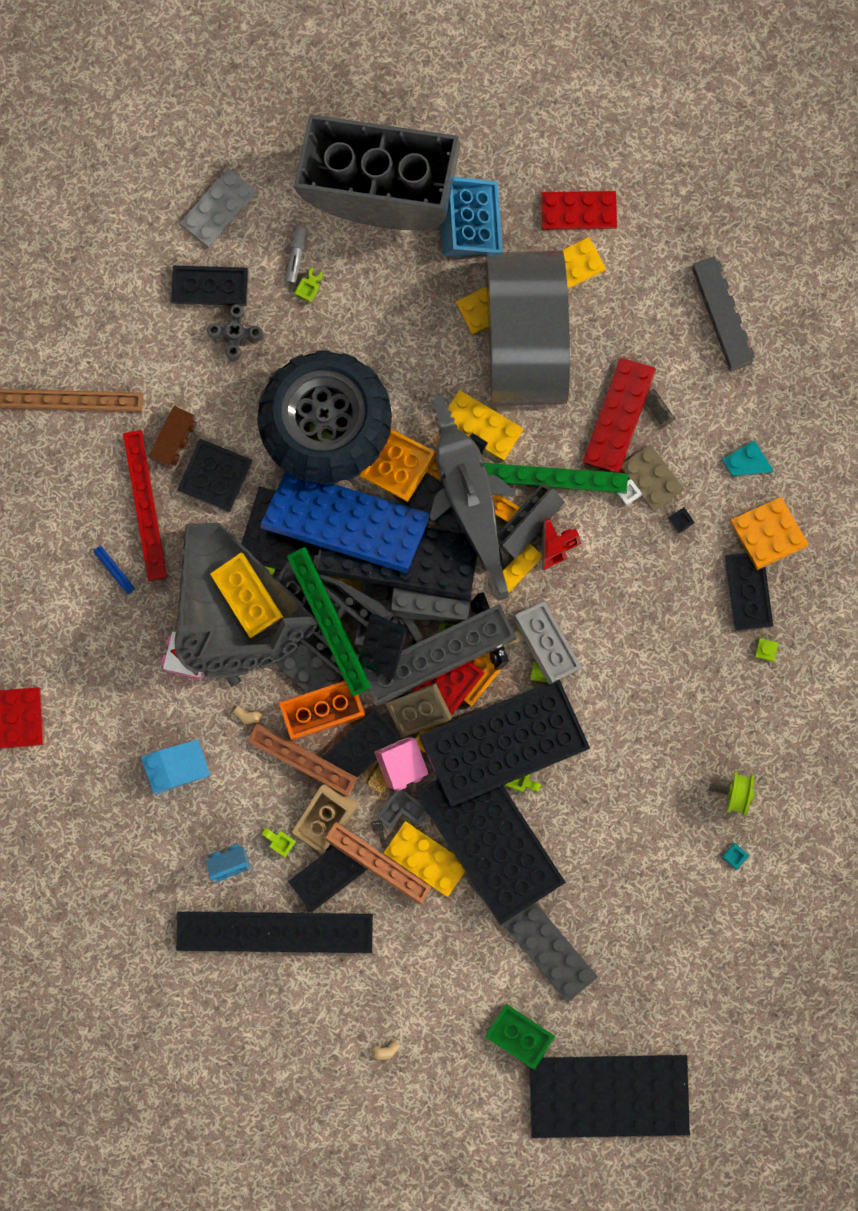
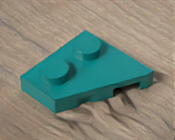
(747, 461)

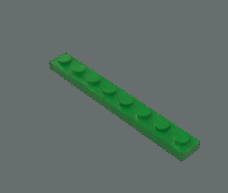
(559, 478)
(329, 621)

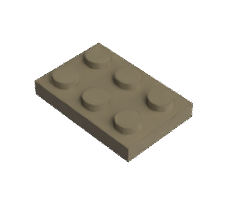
(652, 478)
(418, 710)

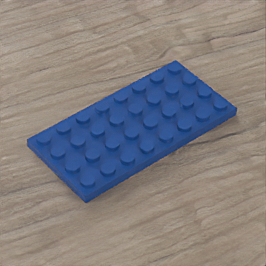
(346, 522)

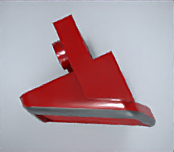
(555, 547)

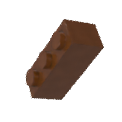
(173, 437)

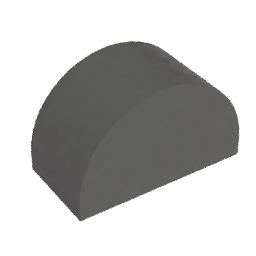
(377, 172)
(528, 328)

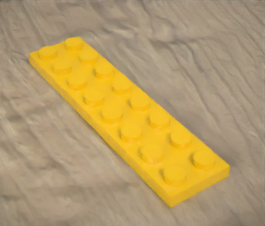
(581, 264)

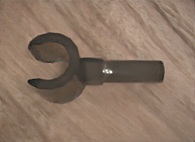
(377, 826)

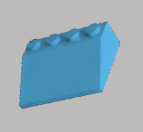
(472, 219)

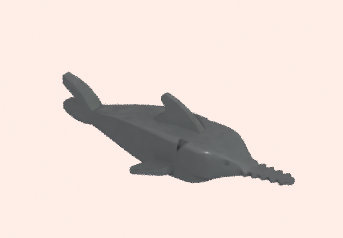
(469, 494)

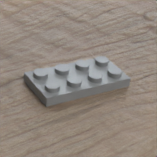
(218, 208)
(546, 642)

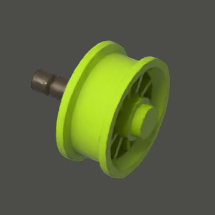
(738, 793)

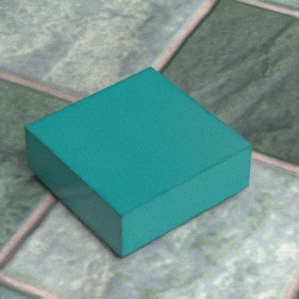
(735, 856)

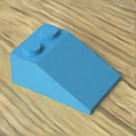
(175, 766)
(228, 864)

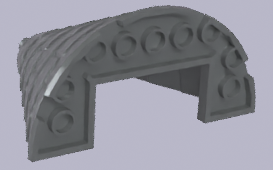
(206, 627)

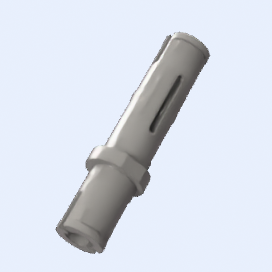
(296, 252)

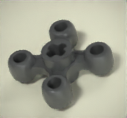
(233, 338)

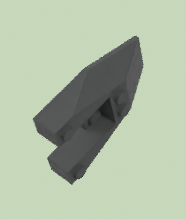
(343, 599)

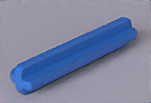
(114, 570)

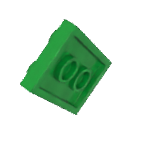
(520, 1036)

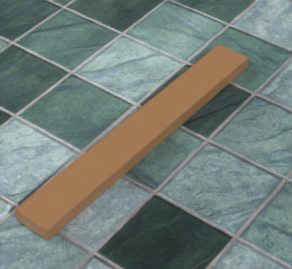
(71, 400)

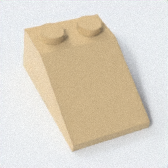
(324, 810)

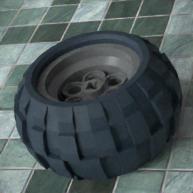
(349, 448)

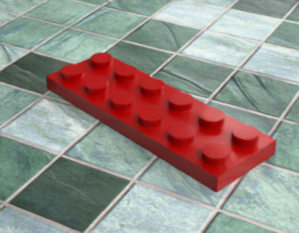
(619, 415)

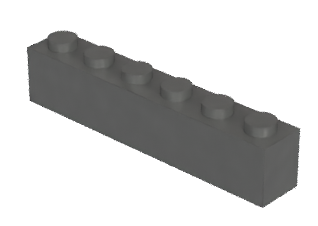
(722, 313)

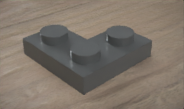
(399, 804)

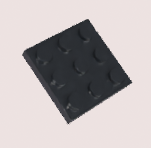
(214, 475)

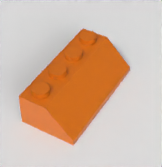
(321, 710)

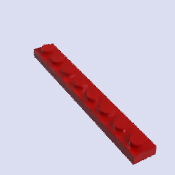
(145, 505)

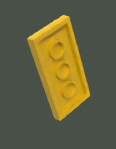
(486, 423)
(246, 595)
(425, 859)

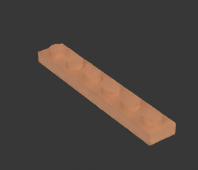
(302, 759)
(377, 863)

